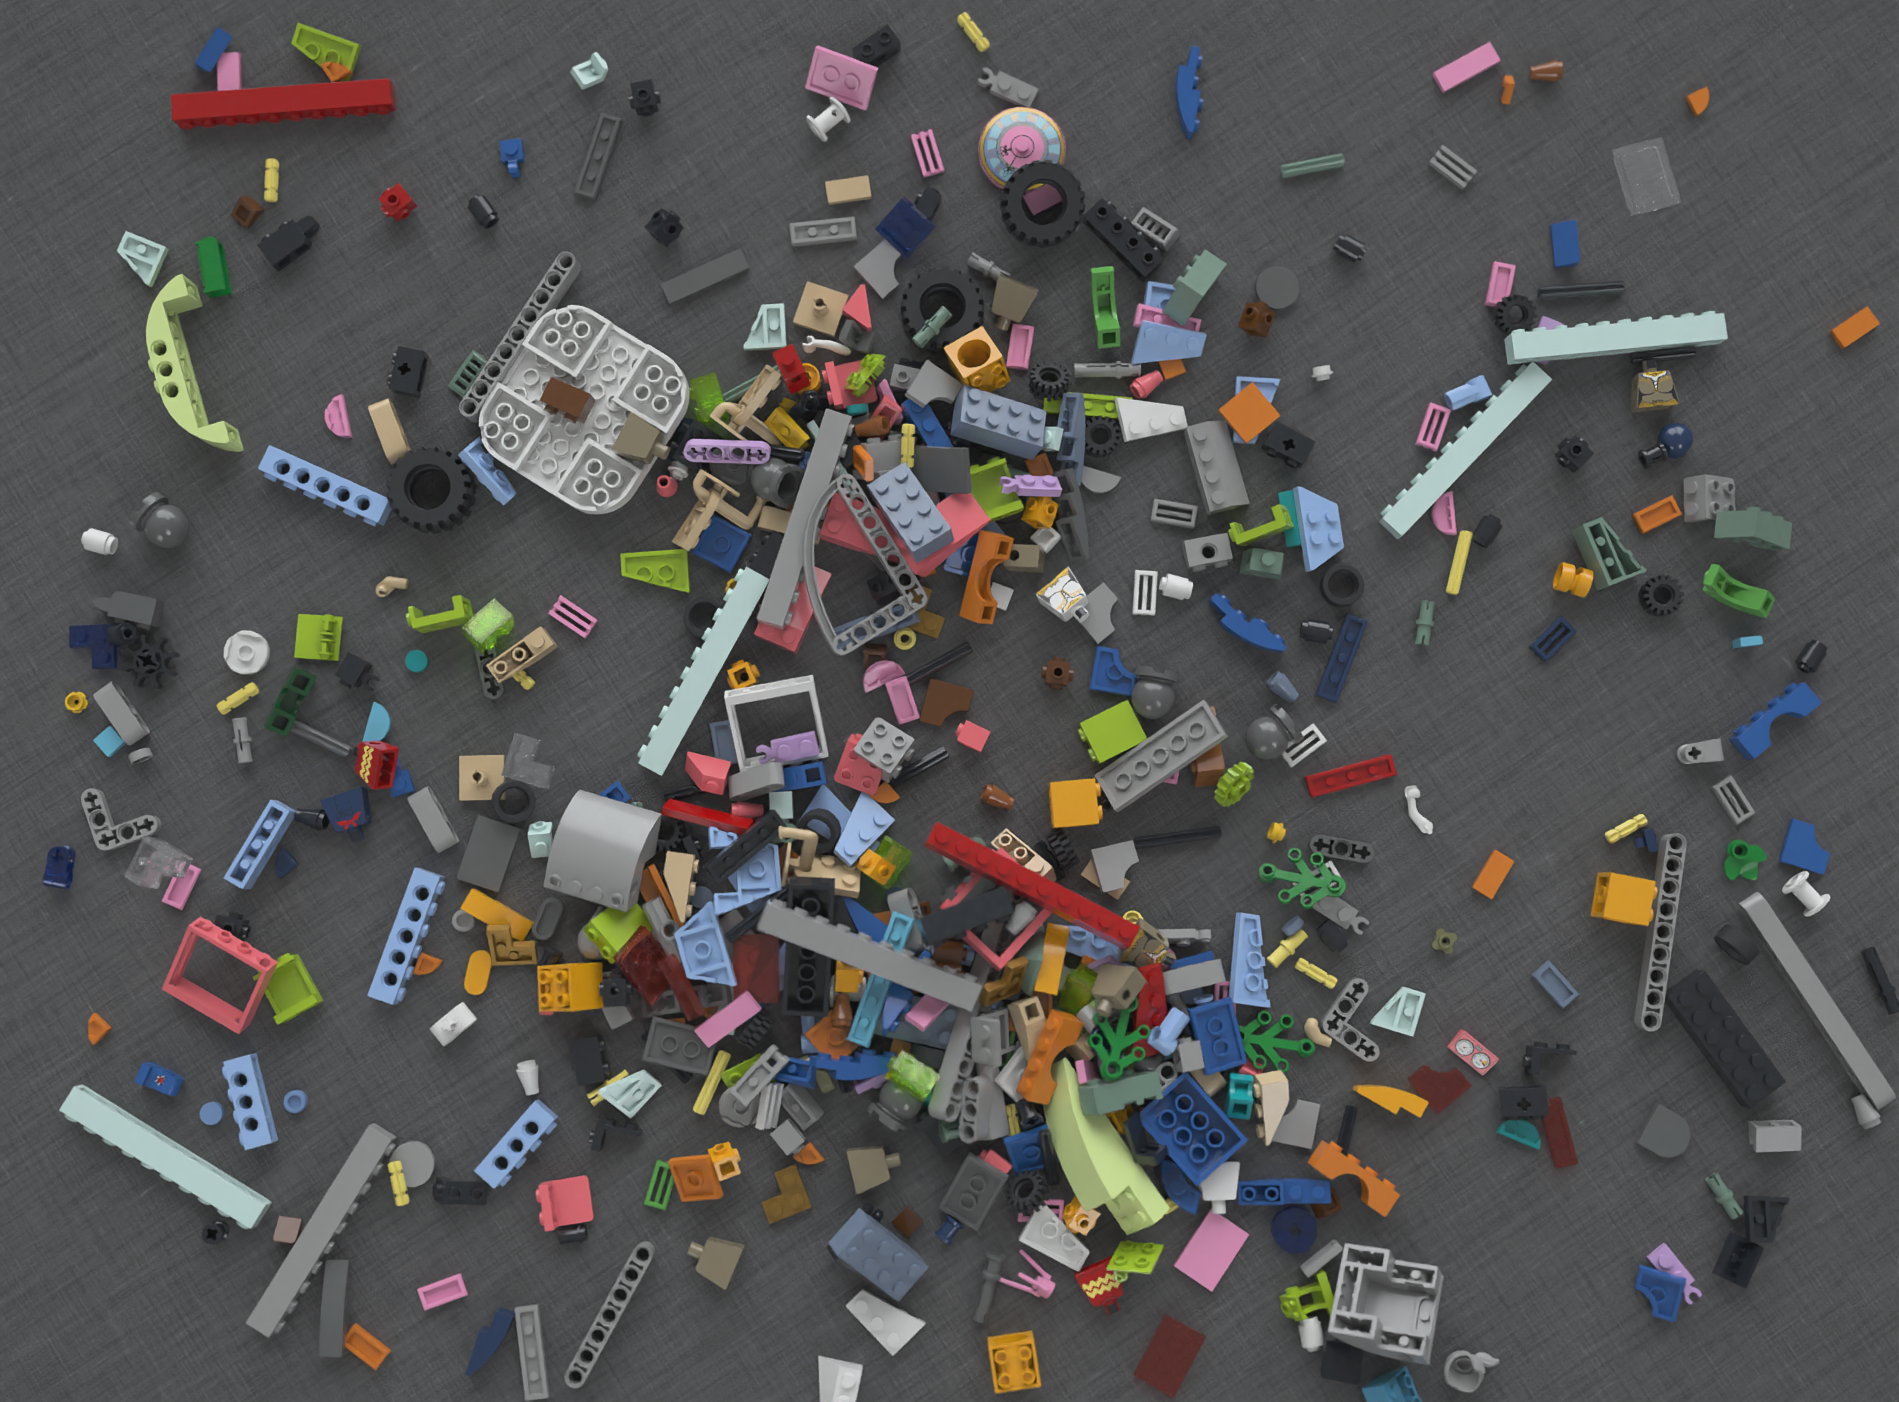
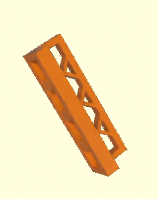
(653, 887)

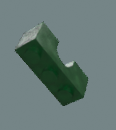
(288, 701)

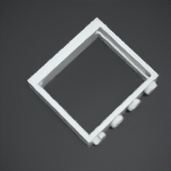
(767, 691)

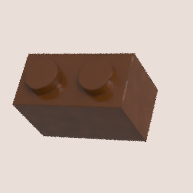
(567, 401)

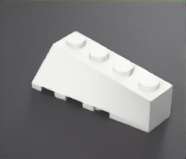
(838, 1380)

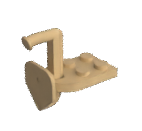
(743, 411)
(712, 501)
(818, 865)

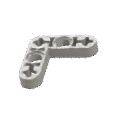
(109, 828)
(1342, 1025)

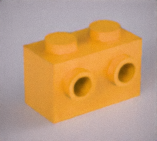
(847, 978)

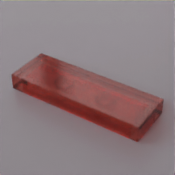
(681, 986)
(1559, 1135)

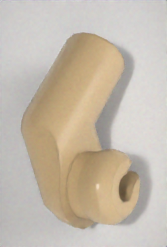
(388, 584)
(1314, 1034)

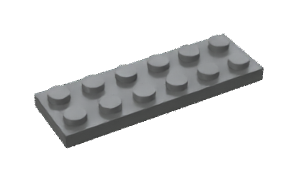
(1161, 756)

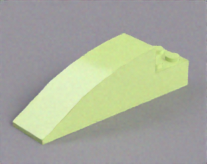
(1097, 1158)

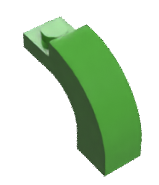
(1104, 307)
(1737, 594)

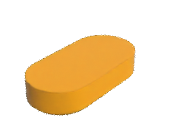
(478, 972)

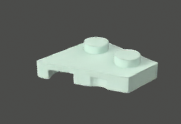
(143, 256)
(768, 329)
(1401, 1012)
(631, 1092)

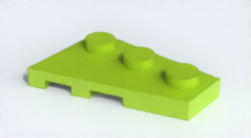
(324, 47)
(659, 568)

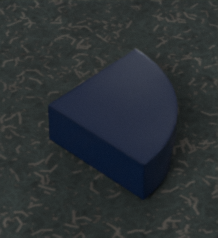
(285, 863)

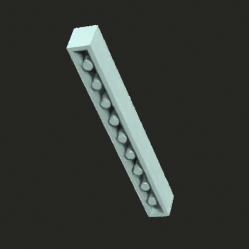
(1615, 338)
(1464, 450)
(703, 671)
(165, 1156)

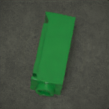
(213, 267)

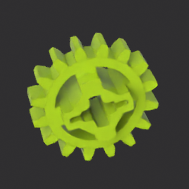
(1234, 784)

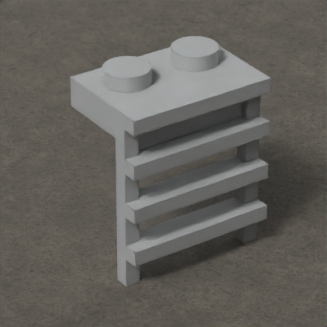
(990, 1037)

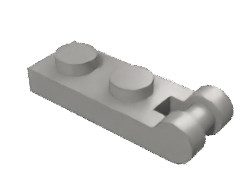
(759, 1076)

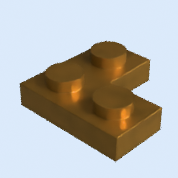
(930, 623)
(507, 952)
(1008, 985)
(793, 1196)

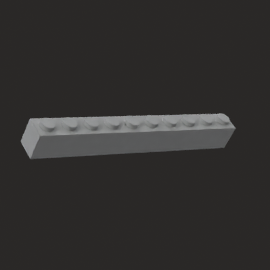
(818, 475)
(869, 955)
(321, 1230)

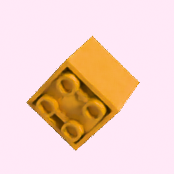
(976, 350)
(1074, 803)
(1623, 898)
(569, 987)
(1013, 1361)

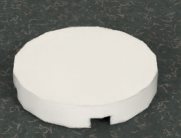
(246, 652)

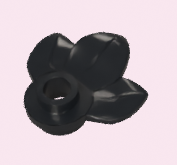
(808, 406)

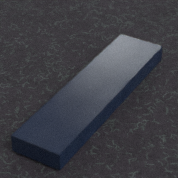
(1341, 658)

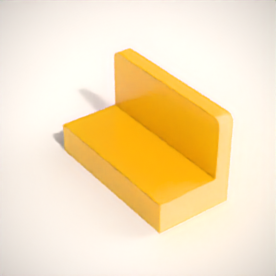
(786, 429)

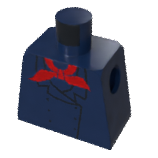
(349, 812)

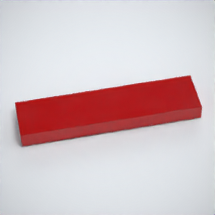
(1350, 775)
(706, 816)

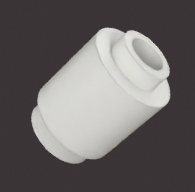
(99, 542)
(1176, 587)
(1311, 1333)

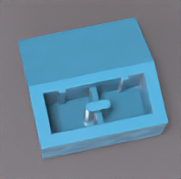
(1392, 1387)

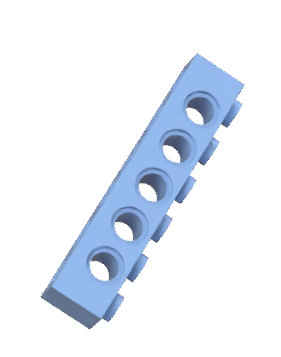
(276, 459)
(380, 986)

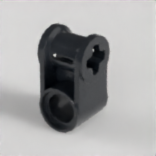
(1029, 1114)

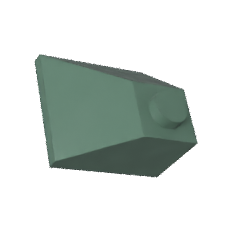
(1033, 953)

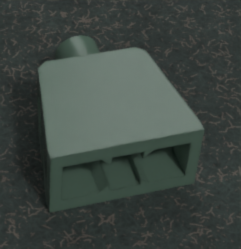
(1262, 563)

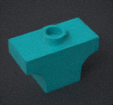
(1239, 1096)

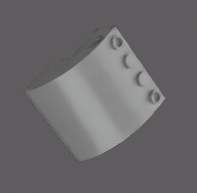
(602, 850)
(1386, 1304)

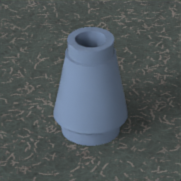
(1282, 686)

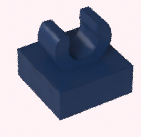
(1648, 840)

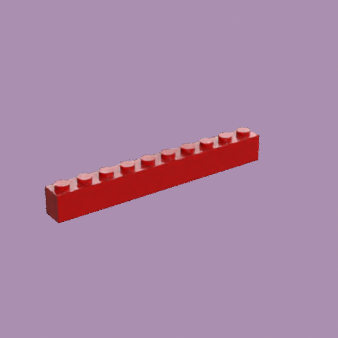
(283, 103)
(1031, 886)

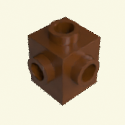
(1256, 319)
(1053, 681)

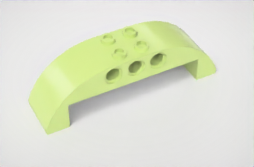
(174, 369)

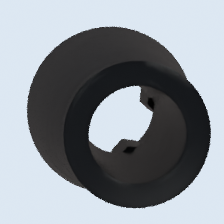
(313, 818)

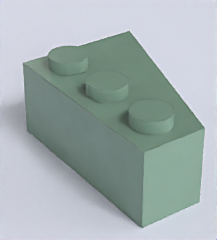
(1193, 286)
(1755, 527)
(1605, 554)
(1108, 1096)

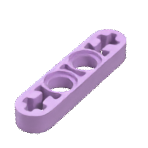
(727, 454)

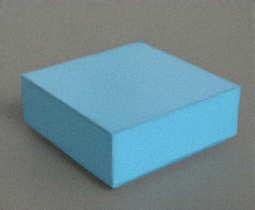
(1747, 642)
(109, 741)

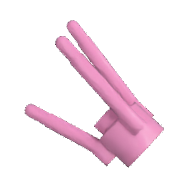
(1041, 1286)

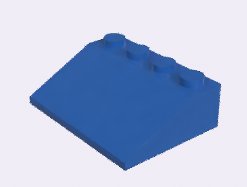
(1192, 1128)

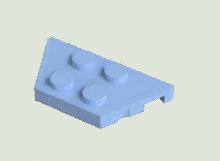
(1318, 527)
(704, 948)

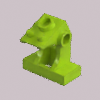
(1320, 1293)

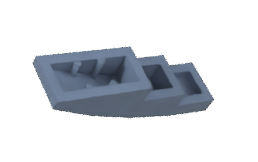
(1073, 437)
(878, 622)

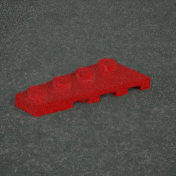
(1151, 1006)

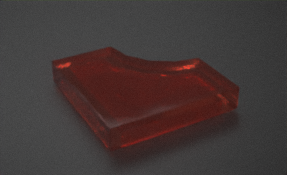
(1439, 1087)

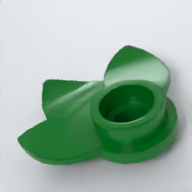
(1745, 862)

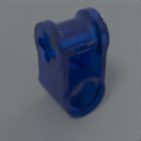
(59, 870)

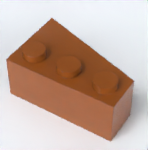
(1209, 766)

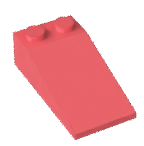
(964, 518)
(843, 530)
(793, 634)

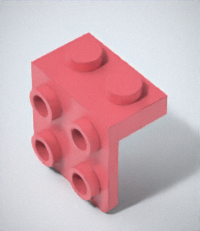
(837, 377)
(856, 771)
(565, 1202)

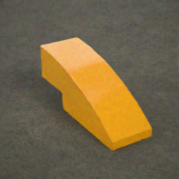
(496, 913)
(1053, 958)
(1393, 1098)

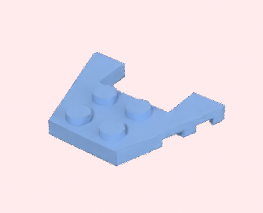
(754, 879)

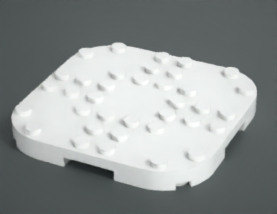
(578, 458)

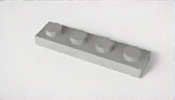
(532, 1352)

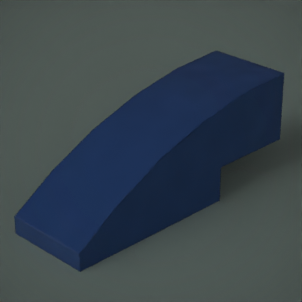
(490, 1339)

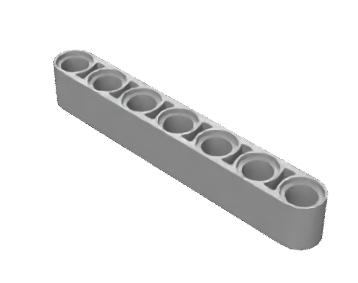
(602, 1322)

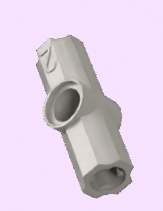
(660, 918)

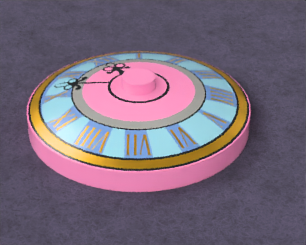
(1017, 139)

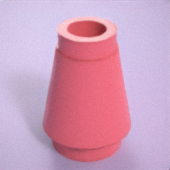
(1145, 384)
(668, 490)
(746, 809)

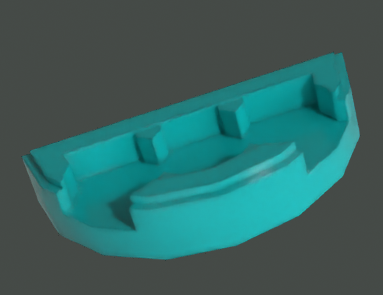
(1520, 1131)

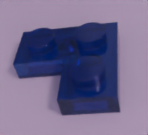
(94, 636)

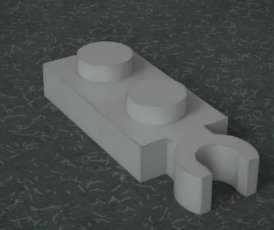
(1009, 88)
(1339, 912)
(1185, 937)

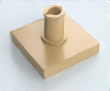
(820, 309)
(480, 776)

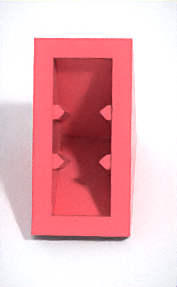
(858, 309)

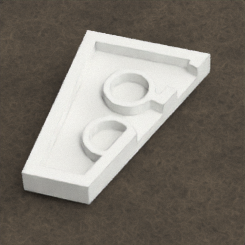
(1050, 1236)
(885, 1322)

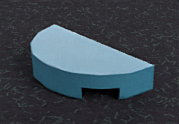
(378, 724)

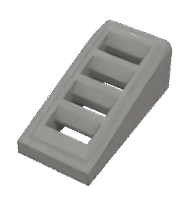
(1160, 223)

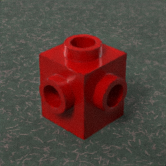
(396, 203)

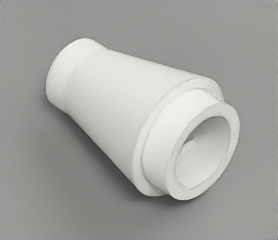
(528, 1076)

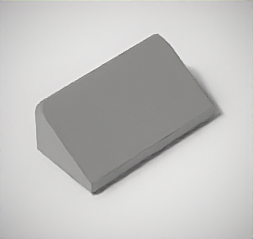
(800, 1105)

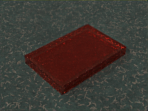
(640, 965)
(757, 967)
(1169, 1355)

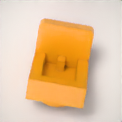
(875, 866)

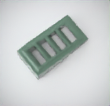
(463, 370)

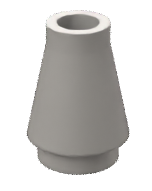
(1021, 917)
(1865, 1112)

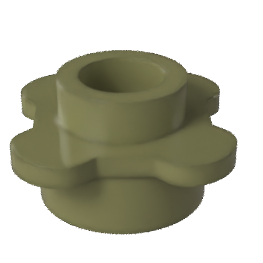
(1449, 937)

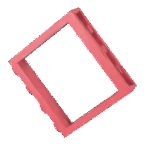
(995, 961)
(204, 1000)

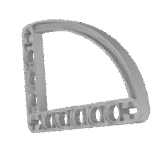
(882, 553)

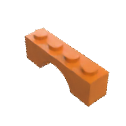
(978, 600)
(1058, 1032)
(1332, 1163)

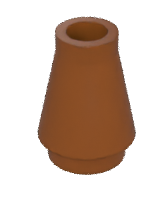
(1548, 71)
(874, 427)
(996, 797)
(842, 1012)

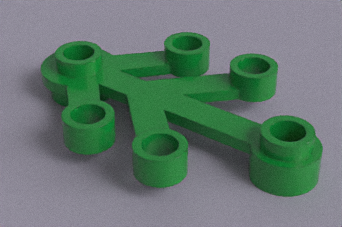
(1305, 879)
(1267, 1041)
(1117, 1042)

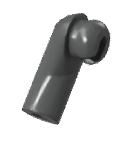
(1149, 1063)

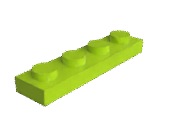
(1094, 406)

